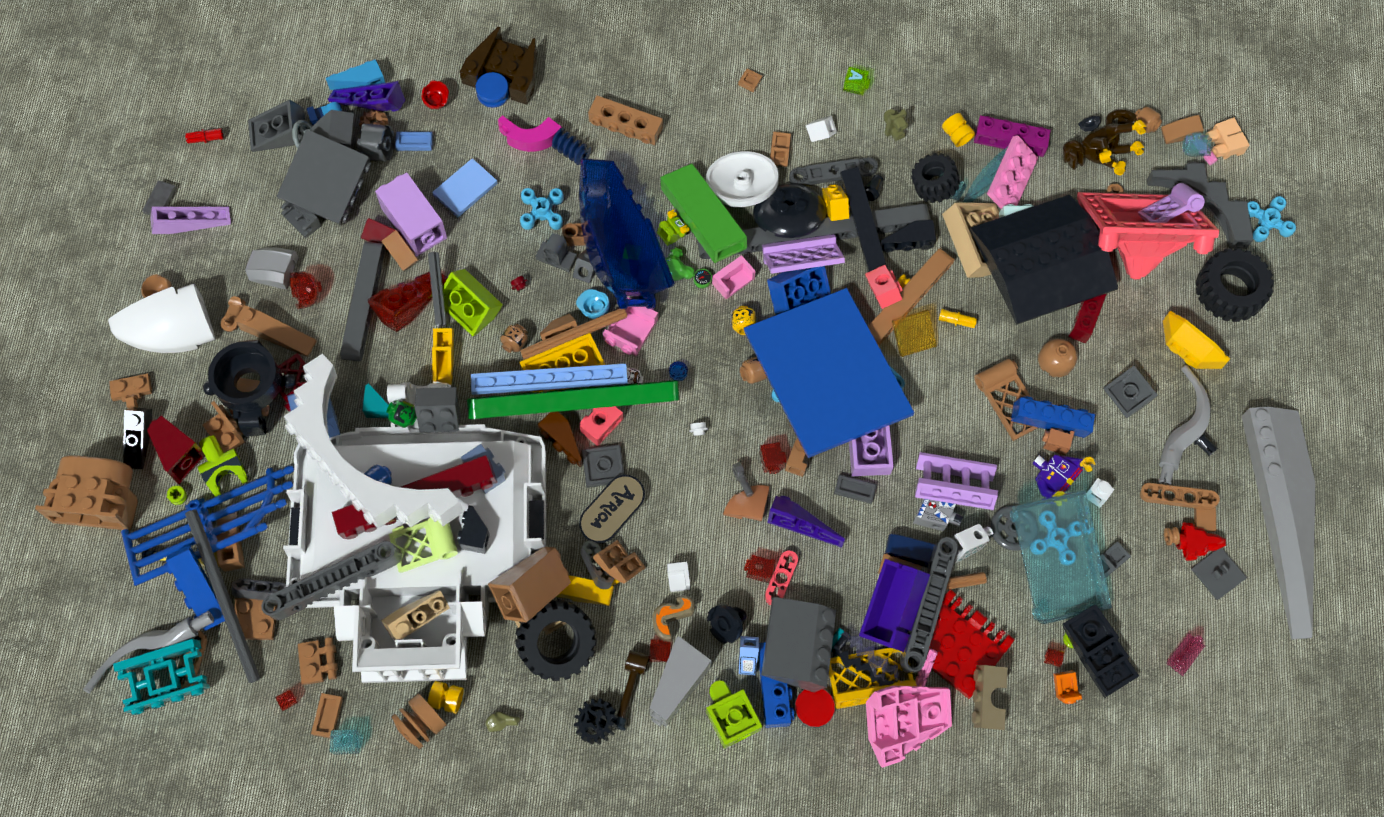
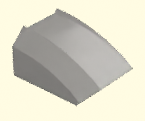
(271, 266)

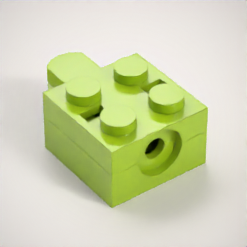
(730, 715)

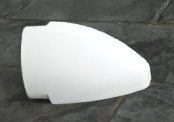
(165, 321)

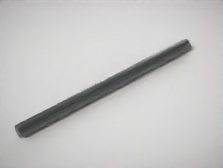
(222, 596)

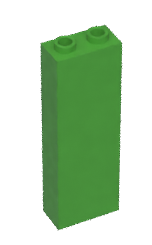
(703, 213)

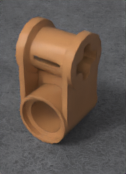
(576, 229)

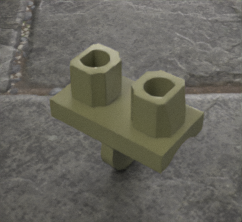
(895, 124)

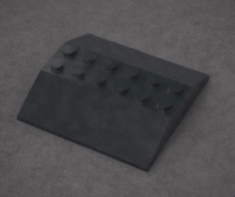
(1045, 258)

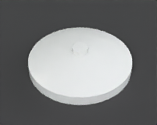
(743, 178)

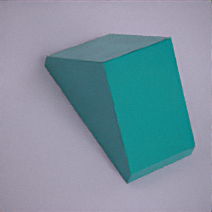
(373, 404)

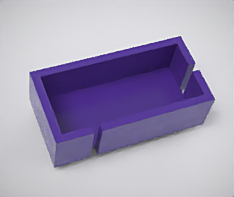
(894, 605)

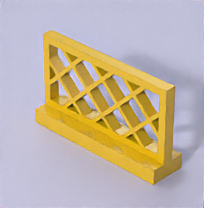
(861, 695)

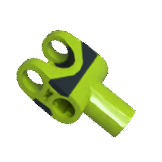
(219, 464)

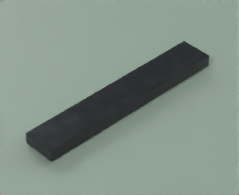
(863, 218)

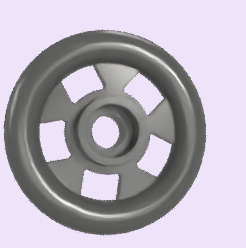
(997, 527)

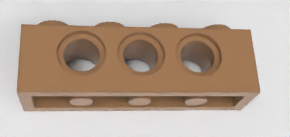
(619, 113)

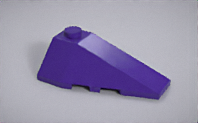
(376, 96)
(795, 518)

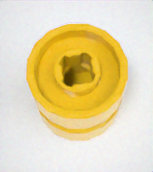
(958, 130)
(446, 697)

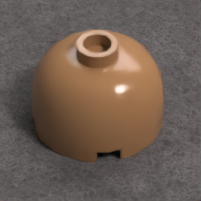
(1057, 357)

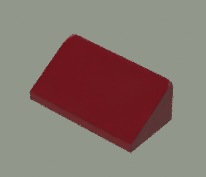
(375, 231)

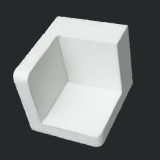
(821, 128)
(678, 576)

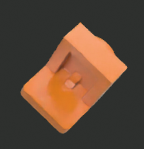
(1067, 687)

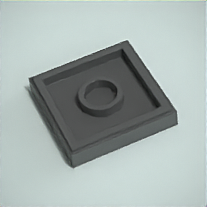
(602, 465)

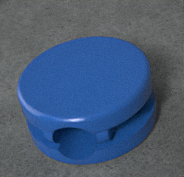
(492, 89)

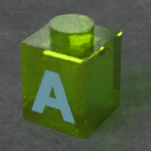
(856, 81)

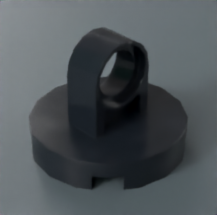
(726, 622)

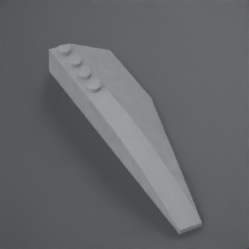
(1288, 506)

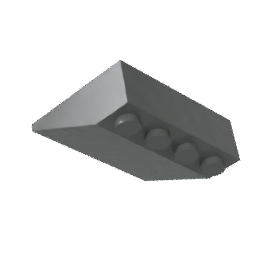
(799, 643)

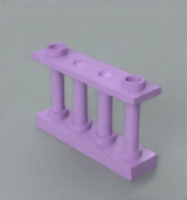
(956, 493)

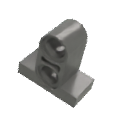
(556, 254)

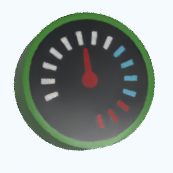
(702, 278)

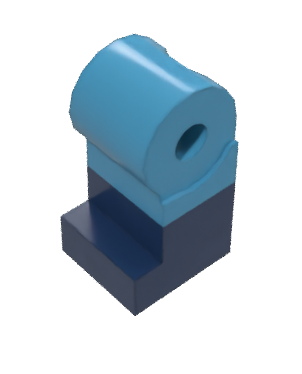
(317, 113)

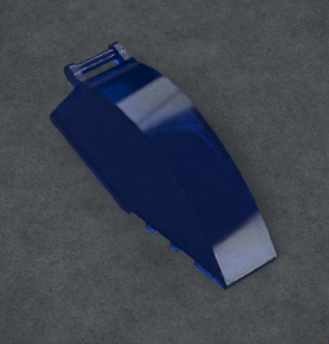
(619, 237)

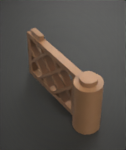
(995, 378)

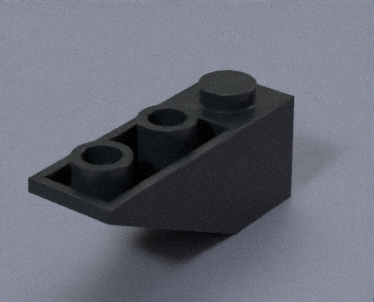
(913, 236)
(136, 436)

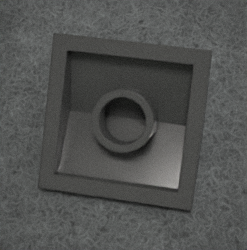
(1130, 392)

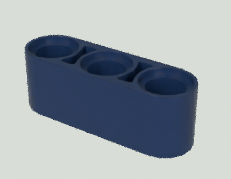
(909, 549)

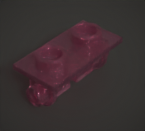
(1186, 654)

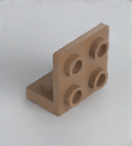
(224, 429)

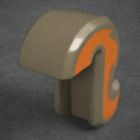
(669, 612)

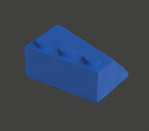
(798, 288)

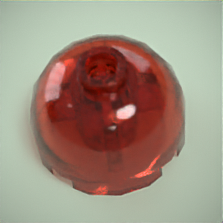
(305, 289)

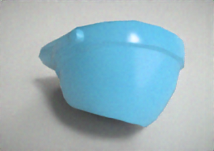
(593, 303)

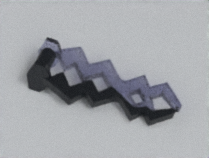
(872, 663)

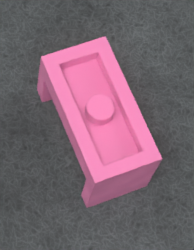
(733, 277)

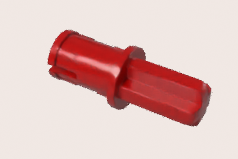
(204, 136)

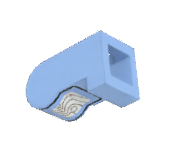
(748, 655)

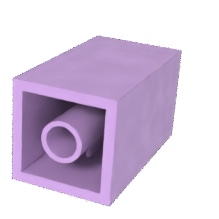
(411, 214)

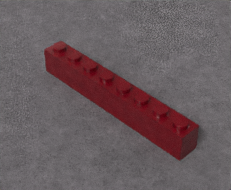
(460, 480)

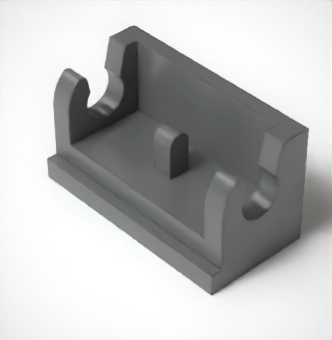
(301, 219)

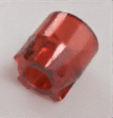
(1054, 657)
(286, 700)

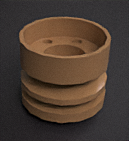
(418, 721)

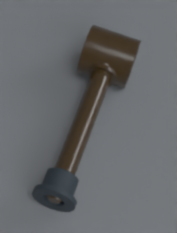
(635, 664)

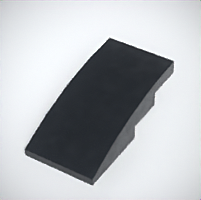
(1100, 650)

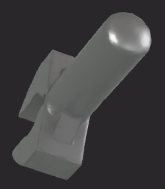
(738, 471)

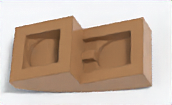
(1180, 129)
(780, 148)

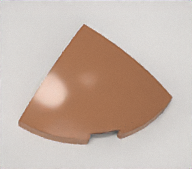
(748, 507)

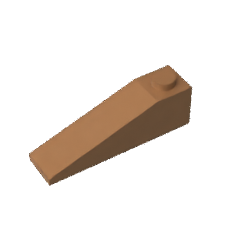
(274, 331)

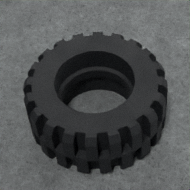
(1249, 270)
(570, 661)

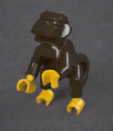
(1102, 143)

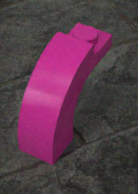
(529, 139)

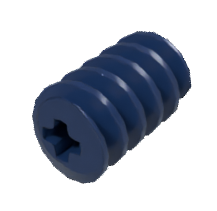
(570, 147)

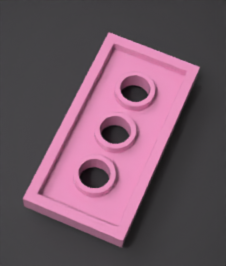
(1012, 173)

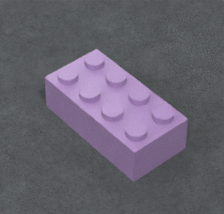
(872, 454)

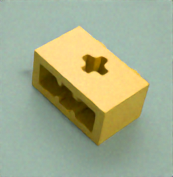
(836, 202)

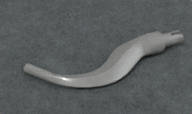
(1186, 433)
(154, 640)

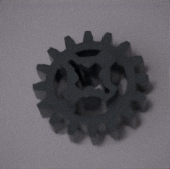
(590, 718)

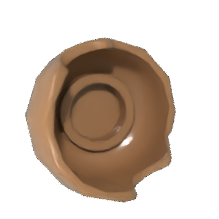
(154, 284)

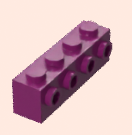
(1000, 132)

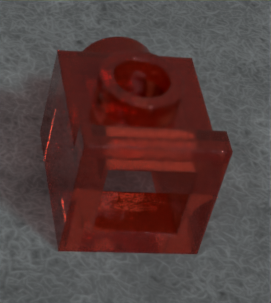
(763, 574)

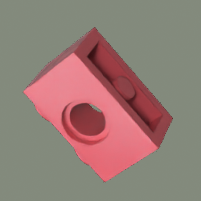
(883, 286)
(598, 432)

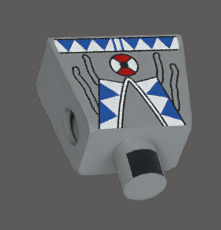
(937, 515)

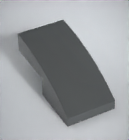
(1114, 558)

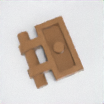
(311, 663)

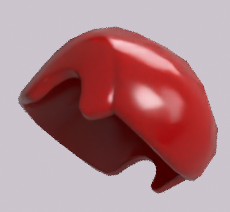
(435, 95)

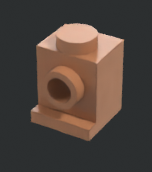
(1057, 440)

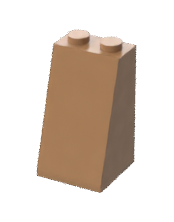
(530, 585)

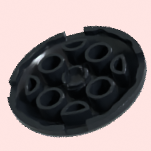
(791, 211)

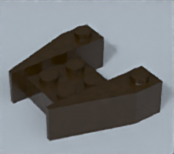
(510, 60)

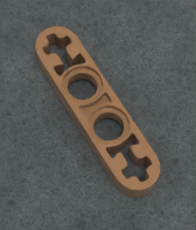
(1179, 499)

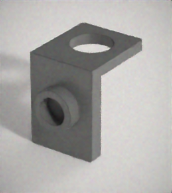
(583, 261)

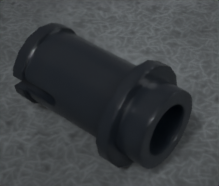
(1206, 445)

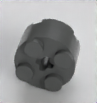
(376, 142)

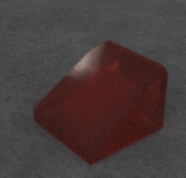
(659, 650)

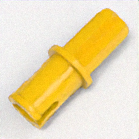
(957, 318)

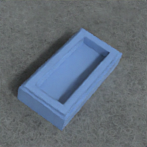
(414, 141)

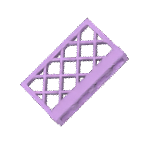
(801, 253)

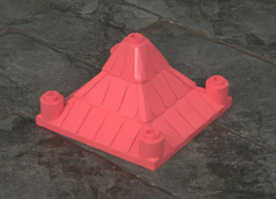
(1140, 242)

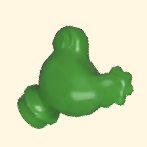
(676, 266)

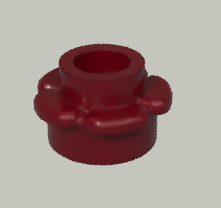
(518, 283)

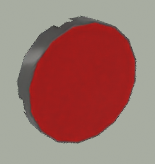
(814, 708)

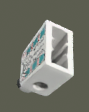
(971, 541)

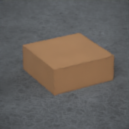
(750, 80)

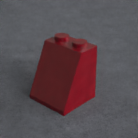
(174, 448)

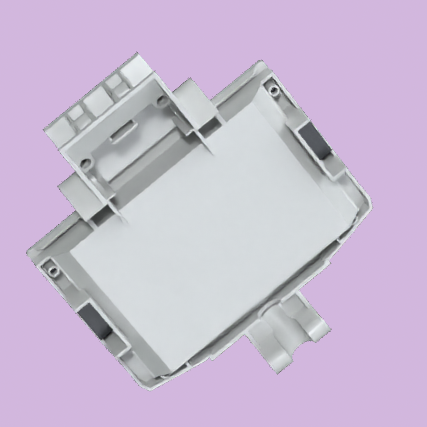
(510, 511)

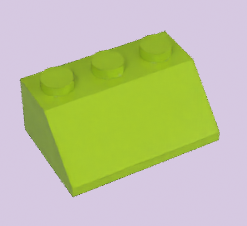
(469, 301)

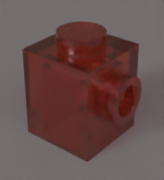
(772, 458)

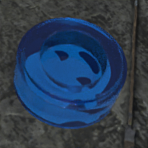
(678, 371)

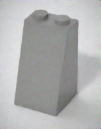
(679, 679)

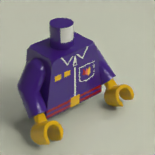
(1059, 473)

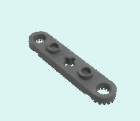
(822, 172)

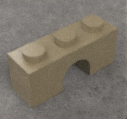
(985, 713)

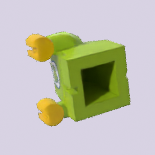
(672, 228)

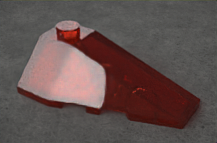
(402, 304)

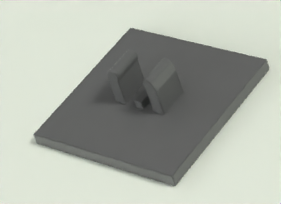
(1218, 573)

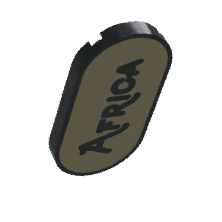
(612, 509)

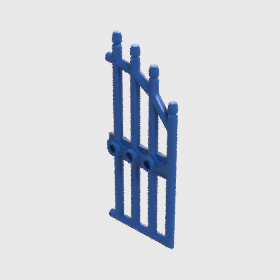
(207, 519)

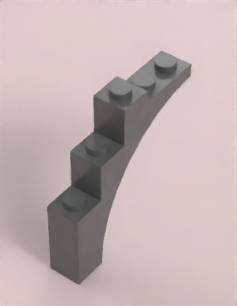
(1231, 215)

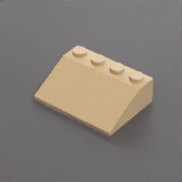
(959, 220)

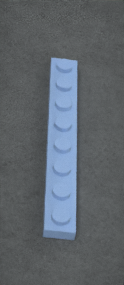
(548, 379)

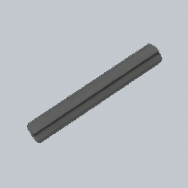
(437, 289)

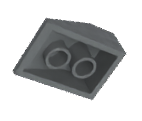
(274, 127)

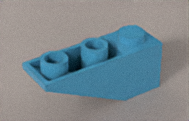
(361, 75)

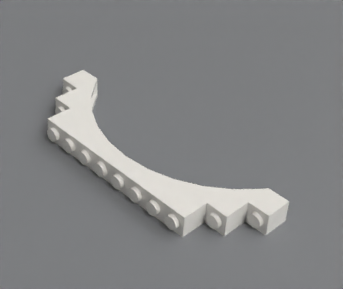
(376, 499)

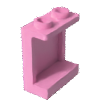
(632, 331)

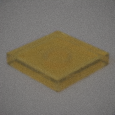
(914, 333)

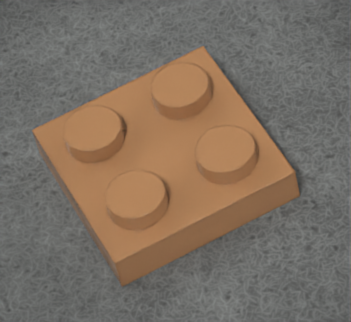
(253, 621)

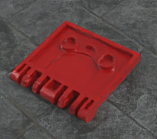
(963, 646)

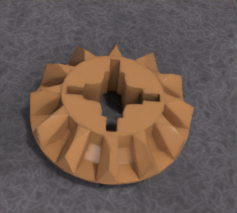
(381, 118)

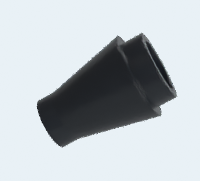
(873, 187)

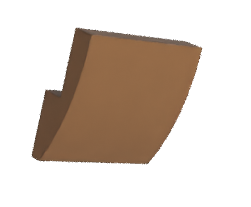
(618, 563)

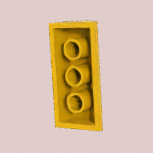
(574, 353)

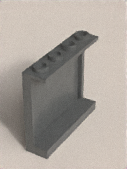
(324, 177)

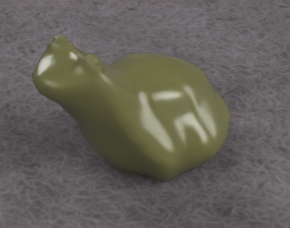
(499, 720)

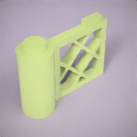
(439, 538)

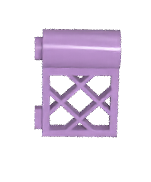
(1181, 199)

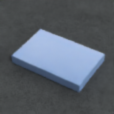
(465, 187)

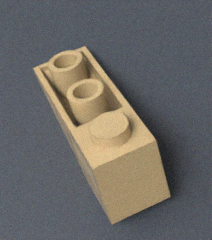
(414, 615)

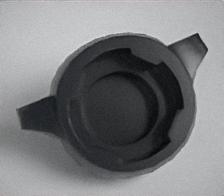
(1090, 123)

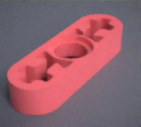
(792, 566)

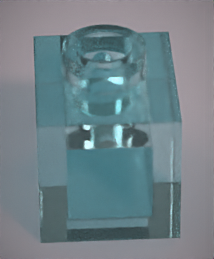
(1197, 145)
(345, 742)

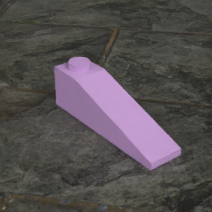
(183, 219)

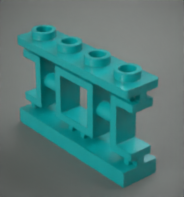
(158, 660)

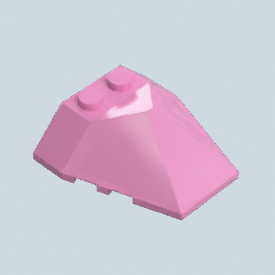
(905, 718)

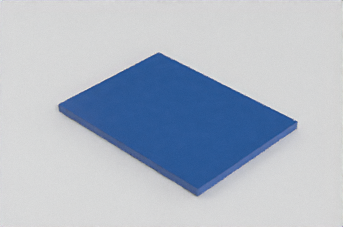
(828, 372)

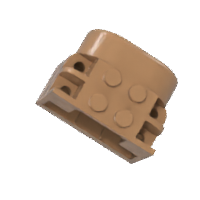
(91, 494)

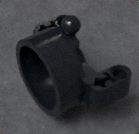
(227, 369)

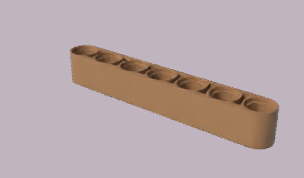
(911, 294)

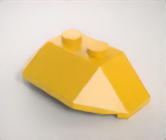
(1192, 344)

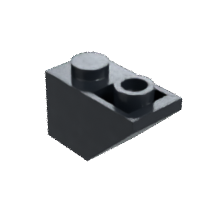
(474, 534)

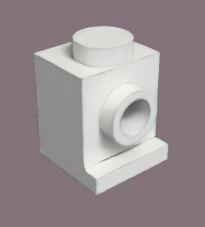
(1102, 490)

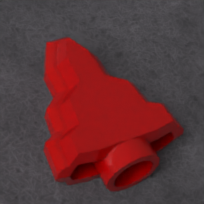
(1197, 542)

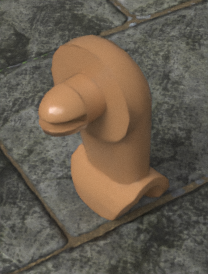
(235, 306)

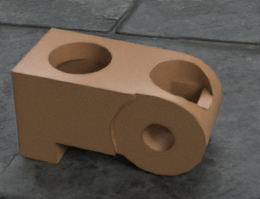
(795, 462)

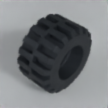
(937, 189)

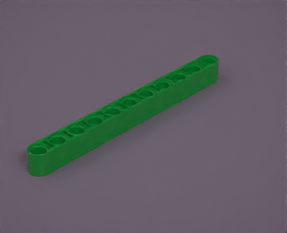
(573, 399)

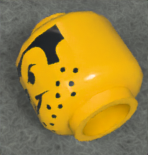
(742, 318)

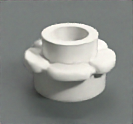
(698, 428)

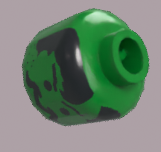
(401, 413)

